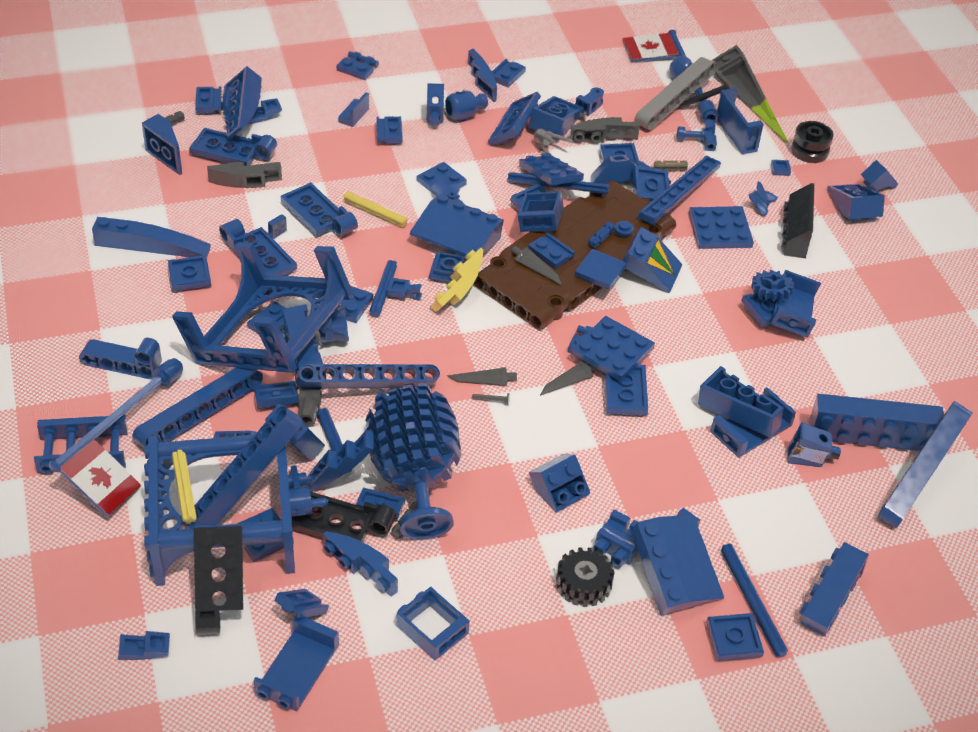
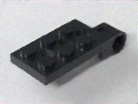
(373, 518)
(206, 611)

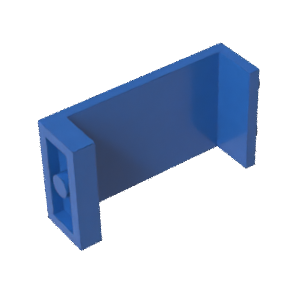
(743, 134)
(796, 311)
(743, 439)
(298, 664)

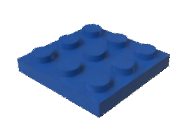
(720, 227)
(613, 348)

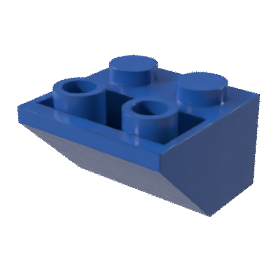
(560, 481)

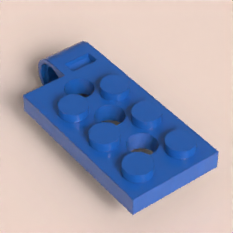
(257, 146)
(336, 218)
(271, 251)

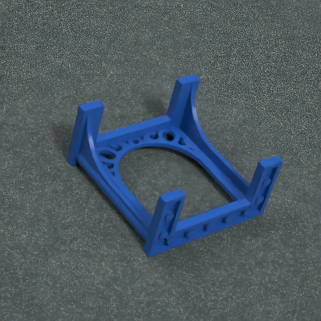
(251, 293)
(170, 544)

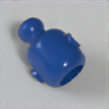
(464, 104)

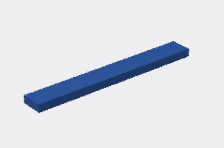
(679, 190)

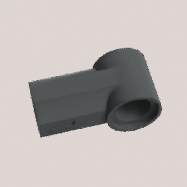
(308, 405)

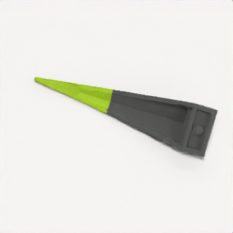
(736, 73)

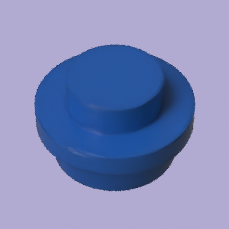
(624, 229)

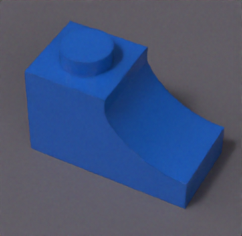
(878, 177)

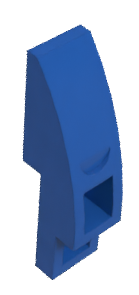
(359, 556)

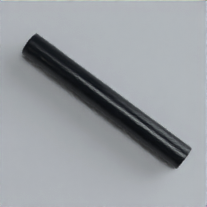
(703, 96)

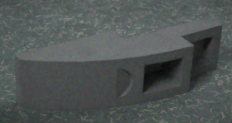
(604, 128)
(242, 176)

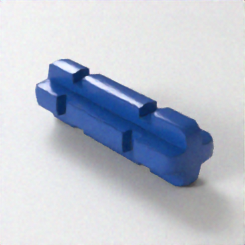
(601, 234)

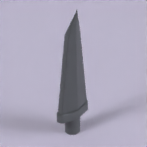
(531, 261)
(576, 374)
(492, 376)

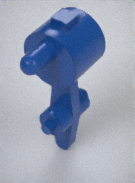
(300, 497)

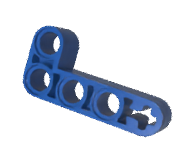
(123, 359)

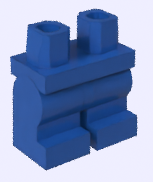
(616, 539)

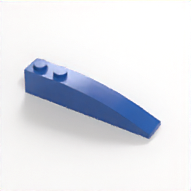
(241, 100)
(146, 238)

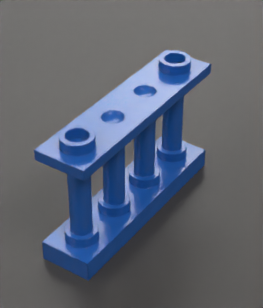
(76, 428)

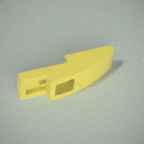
(462, 280)

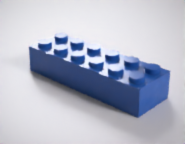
(875, 421)

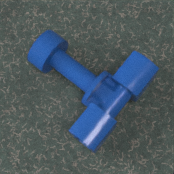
(706, 134)

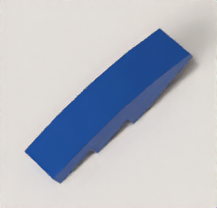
(483, 75)
(338, 463)

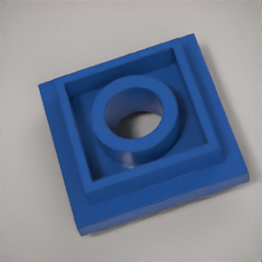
(439, 269)

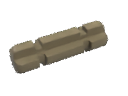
(671, 165)

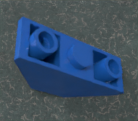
(614, 168)

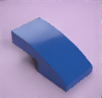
(267, 110)
(145, 647)

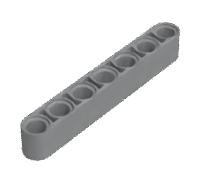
(675, 93)

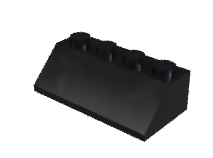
(798, 222)

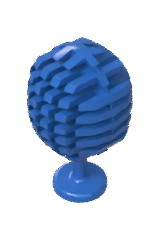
(413, 448)

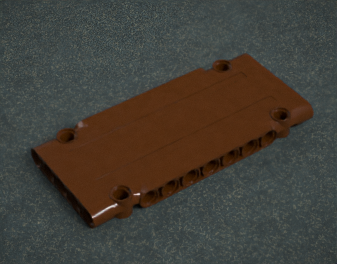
(541, 299)

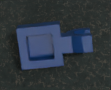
(401, 288)

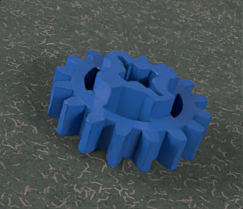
(772, 285)

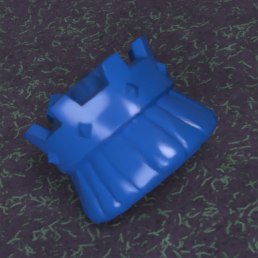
(335, 327)

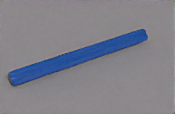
(579, 185)
(754, 600)

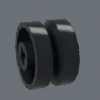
(812, 141)

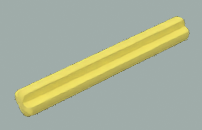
(375, 209)
(184, 487)

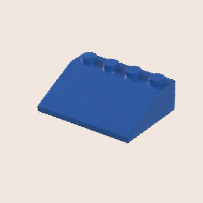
(457, 226)
(676, 563)

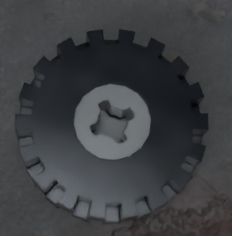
(591, 586)

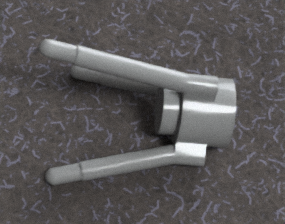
(545, 138)

